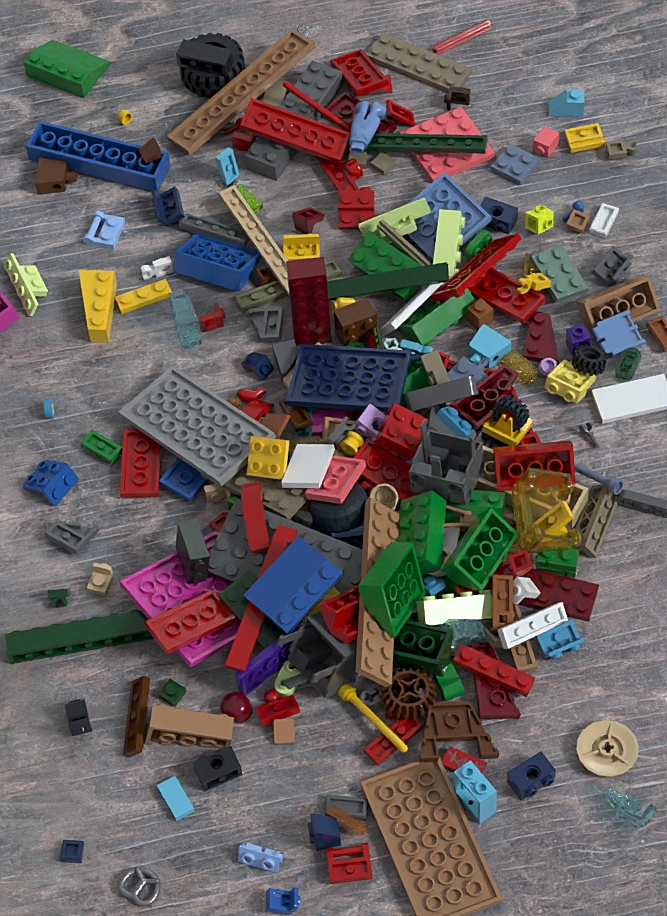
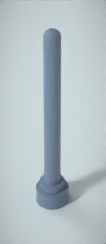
(613, 485)

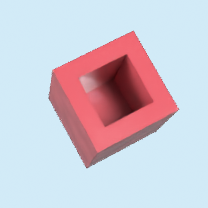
(546, 142)

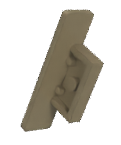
(435, 371)

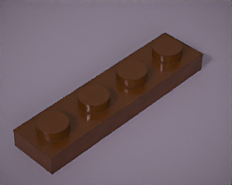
(136, 716)

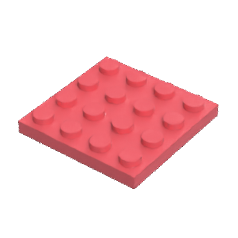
(450, 123)

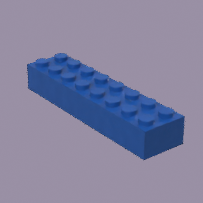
(97, 156)

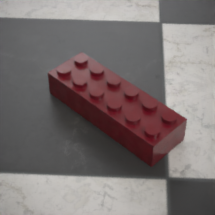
(309, 301)

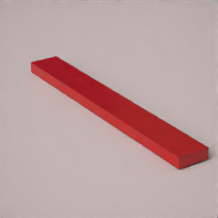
(253, 618)

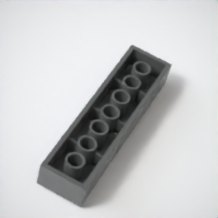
(321, 85)

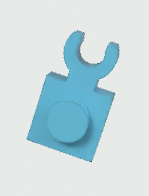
(415, 347)

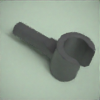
(590, 434)

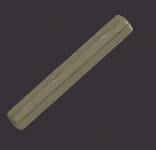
(405, 246)

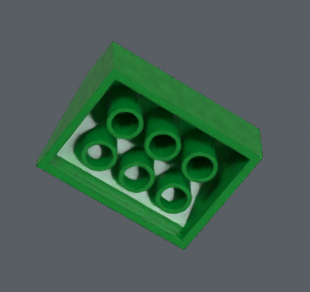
(65, 67)
(393, 586)

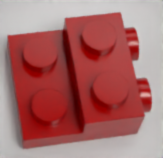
(355, 207)

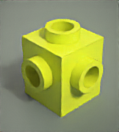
(539, 219)

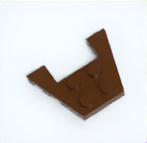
(454, 723)

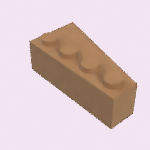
(188, 727)

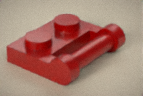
(349, 869)

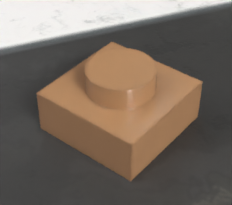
(578, 221)

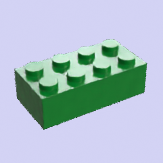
(377, 256)
(423, 524)

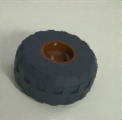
(340, 517)

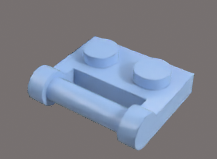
(109, 233)

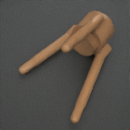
(465, 522)

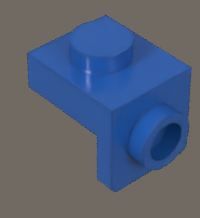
(282, 901)

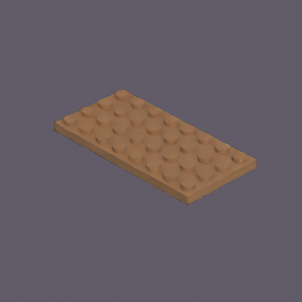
(431, 841)

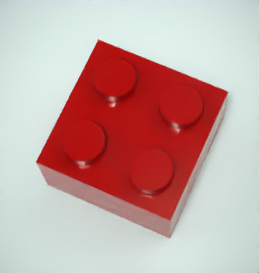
(400, 431)

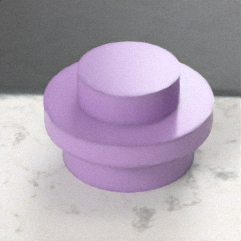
(547, 366)

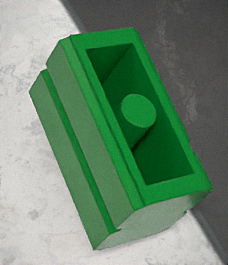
(558, 562)

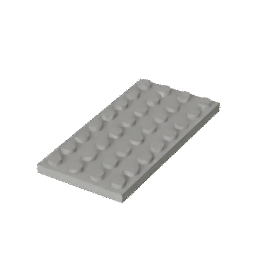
(194, 424)

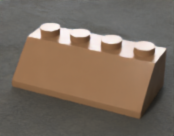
(632, 295)

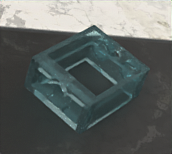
(185, 318)

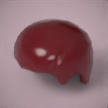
(236, 706)

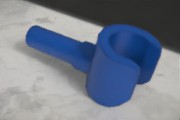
(577, 206)

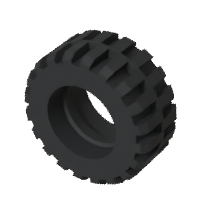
(208, 83)

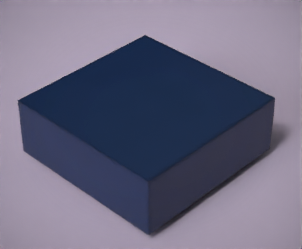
(72, 851)

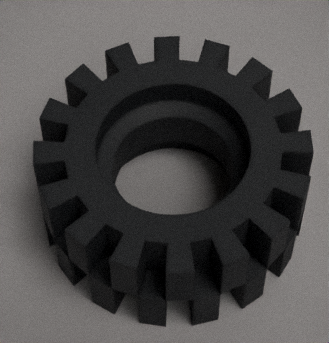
(589, 359)

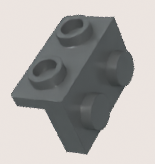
(611, 266)

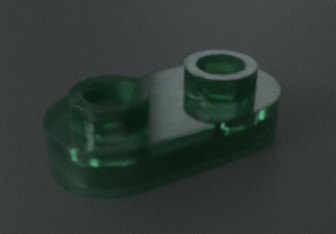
(626, 365)

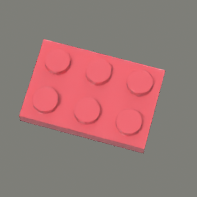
(338, 480)

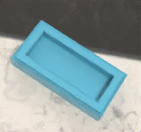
(175, 798)

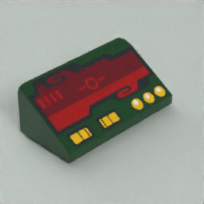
(374, 339)

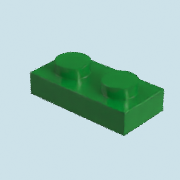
(101, 446)

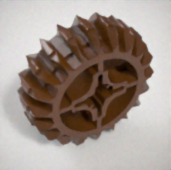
(409, 700)

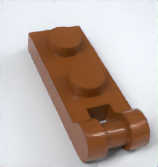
(502, 601)

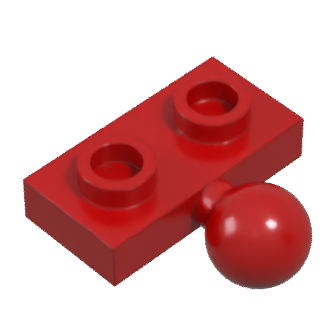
(276, 707)

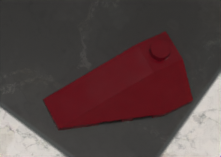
(479, 408)

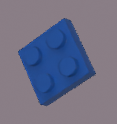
(183, 480)

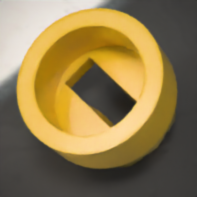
(125, 116)

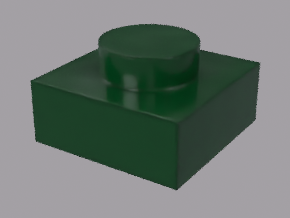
(172, 692)

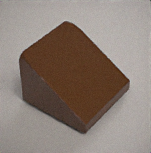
(150, 151)
(262, 277)

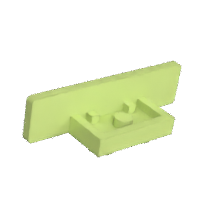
(400, 219)
(26, 282)

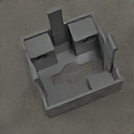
(450, 456)
(320, 657)

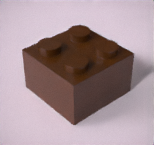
(354, 321)

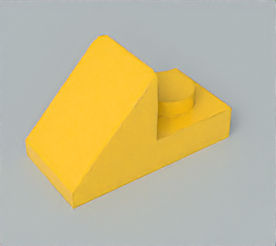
(556, 519)

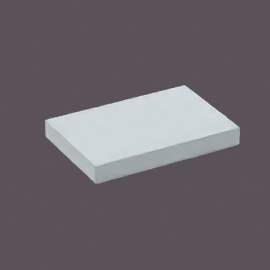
(308, 466)

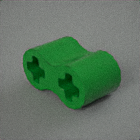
(449, 684)

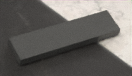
(214, 230)

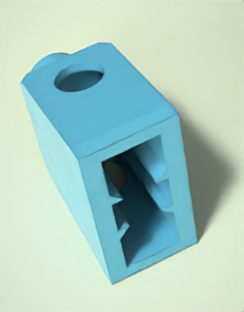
(488, 344)

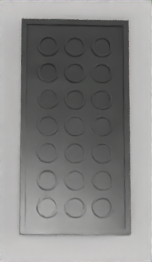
(232, 554)

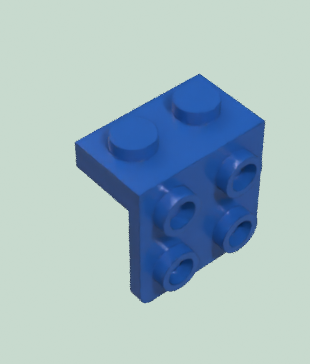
(52, 480)

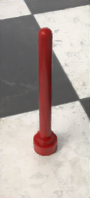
(343, 125)

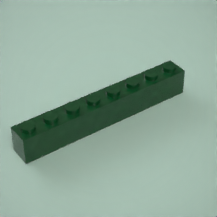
(77, 636)

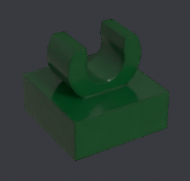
(59, 594)

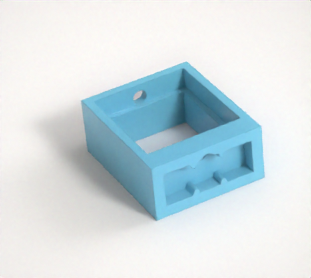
(474, 787)

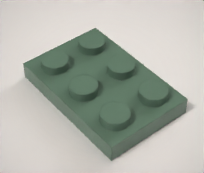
(559, 268)

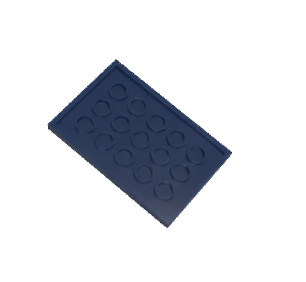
(348, 377)

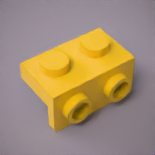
(301, 246)

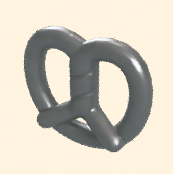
(134, 894)

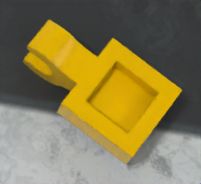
(534, 281)

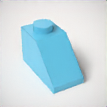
(567, 104)

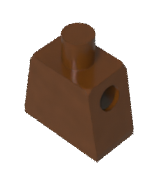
(53, 176)

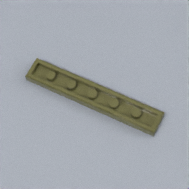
(274, 290)

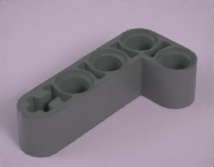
(441, 393)

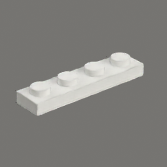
(532, 625)

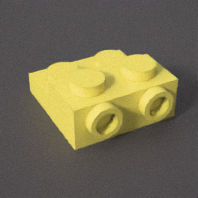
(568, 382)

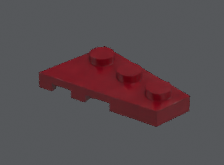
(540, 339)

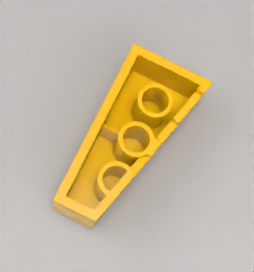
(99, 300)

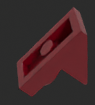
(306, 218)

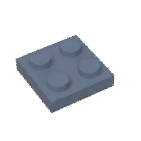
(515, 164)

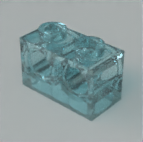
(465, 631)

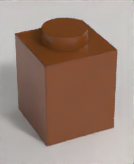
(479, 314)

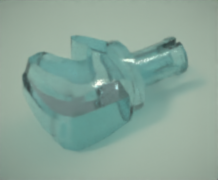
(627, 808)

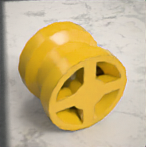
(351, 443)

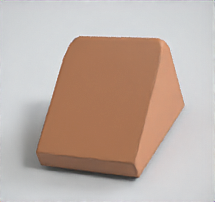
(284, 731)

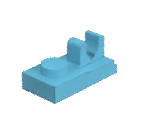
(227, 166)

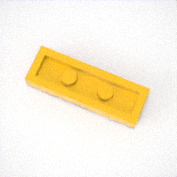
(143, 296)

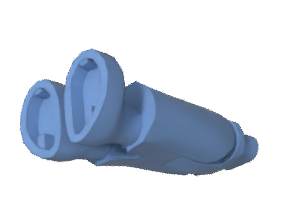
(365, 124)

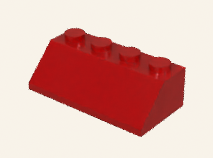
(513, 461)

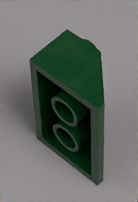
(423, 647)

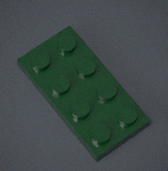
(237, 603)

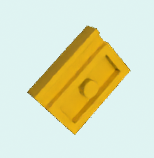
(584, 137)

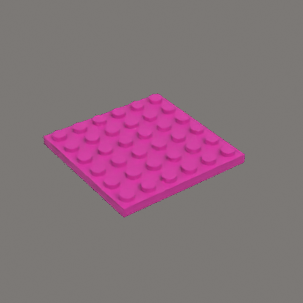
(165, 587)

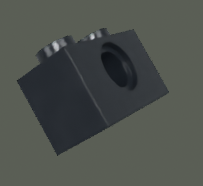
(212, 777)

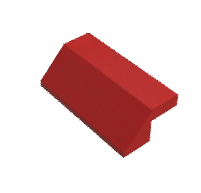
(342, 614)

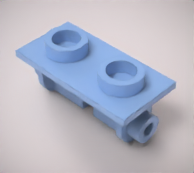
(253, 856)

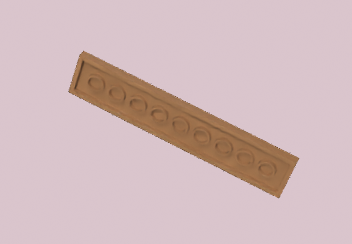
(238, 92)
(374, 644)

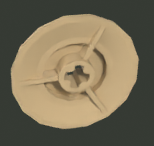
(609, 734)

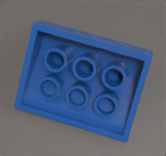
(216, 262)
(294, 585)

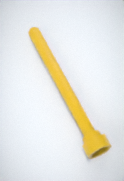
(348, 693)

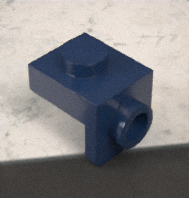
(259, 364)

